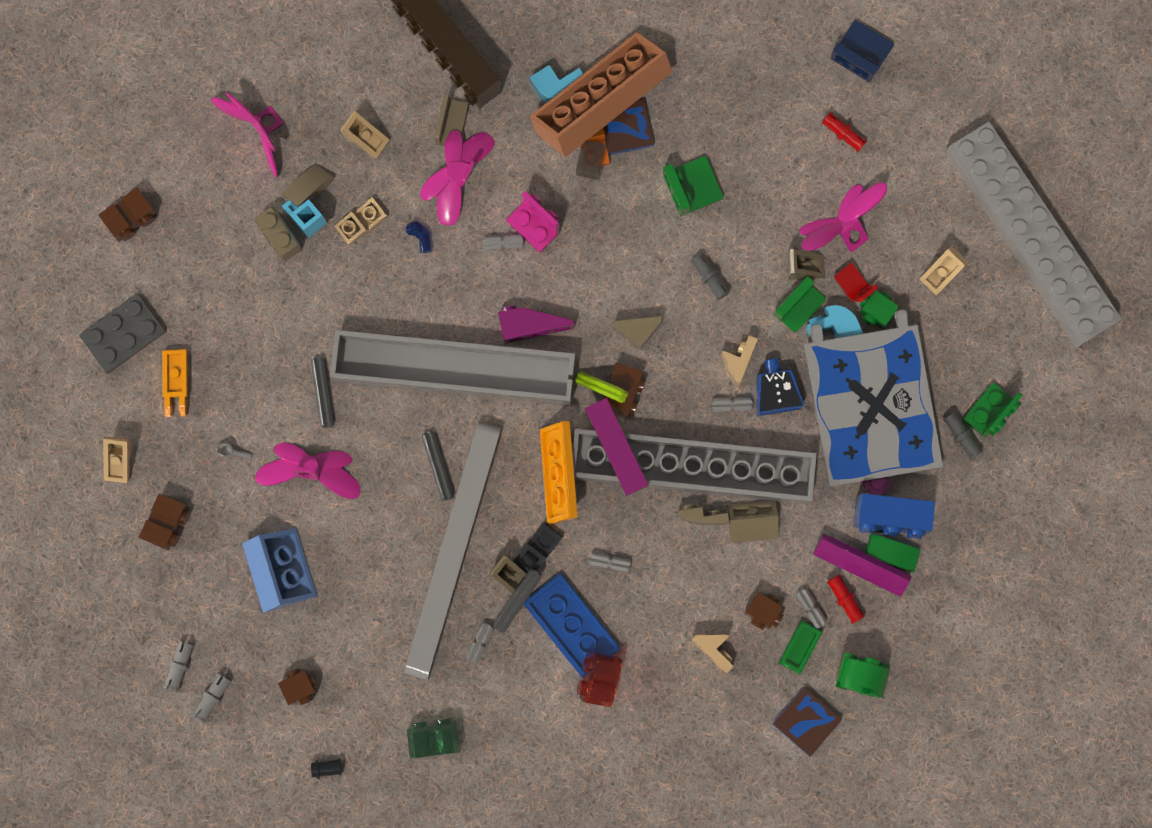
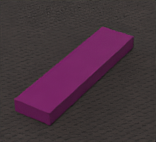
(616, 447)
(862, 565)

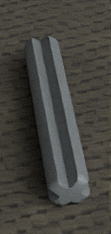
(322, 392)
(437, 466)
(517, 600)

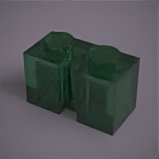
(433, 740)

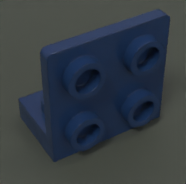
(862, 51)

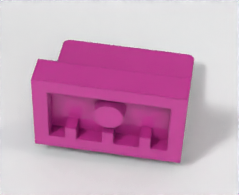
(534, 222)

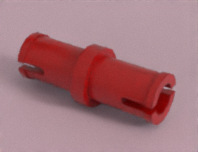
(844, 132)
(845, 599)

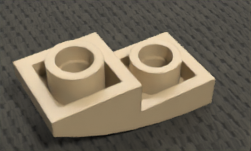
(361, 221)

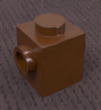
(764, 611)
(298, 687)

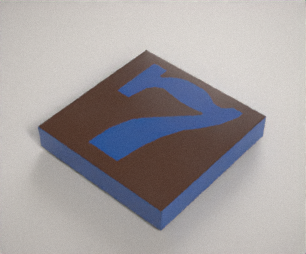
(629, 130)
(807, 722)

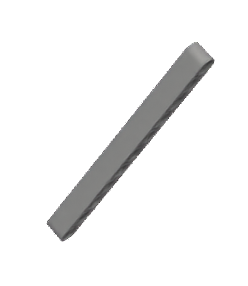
(452, 550)

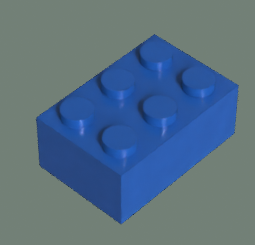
(894, 515)

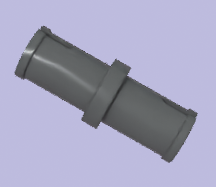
(710, 276)
(962, 435)

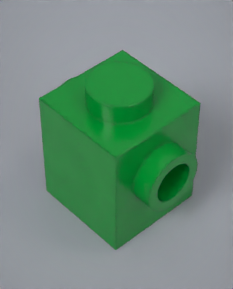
(878, 309)

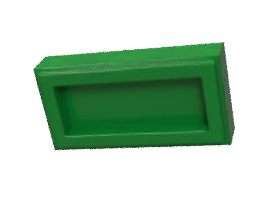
(800, 647)

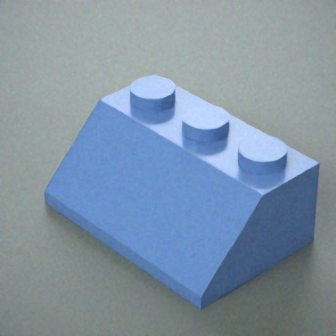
(279, 569)

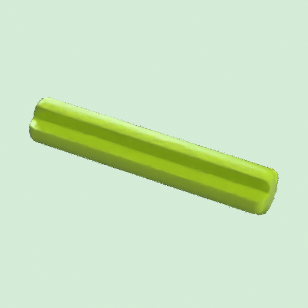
(601, 387)

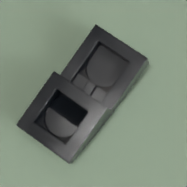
(538, 548)

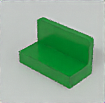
(800, 305)

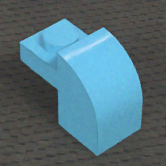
(548, 85)
(306, 217)
(839, 320)

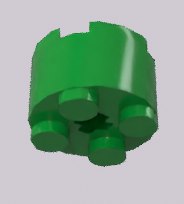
(863, 675)

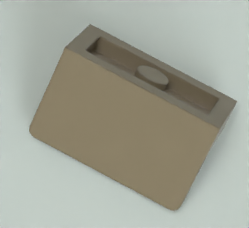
(451, 117)
(753, 521)

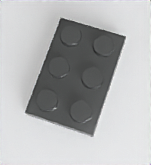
(122, 333)

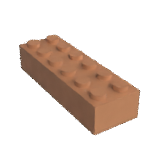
(601, 94)

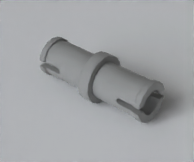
(178, 666)
(211, 698)

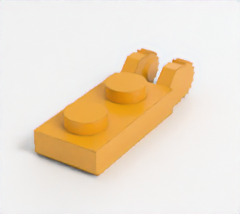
(175, 380)

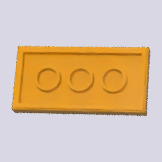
(558, 472)

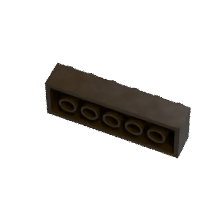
(450, 49)

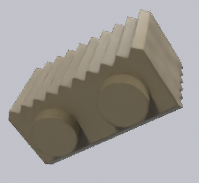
(278, 234)

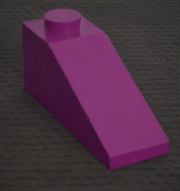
(525, 324)

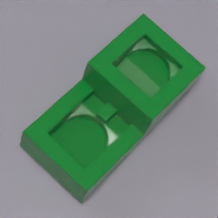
(893, 552)

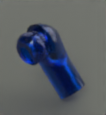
(422, 233)

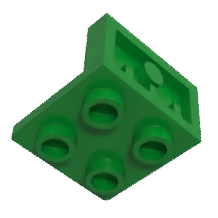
(692, 185)
(991, 409)

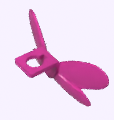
(240, 112)
(448, 181)
(852, 207)
(321, 467)

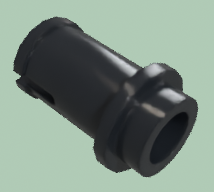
(326, 768)

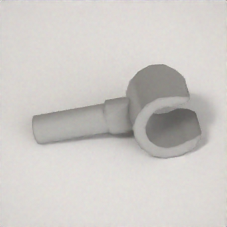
(233, 452)

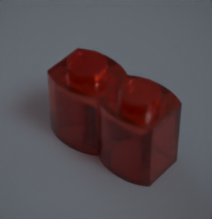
(600, 679)

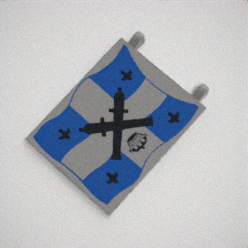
(872, 403)

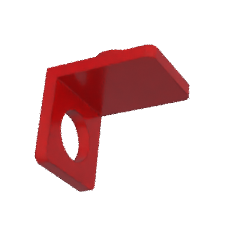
(854, 284)

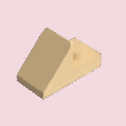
(365, 135)
(944, 270)
(737, 365)
(117, 459)
(709, 646)

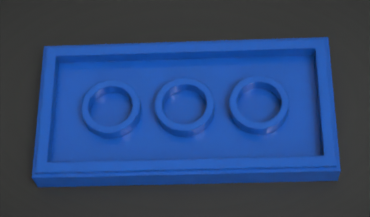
(569, 622)

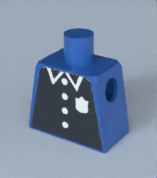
(777, 390)

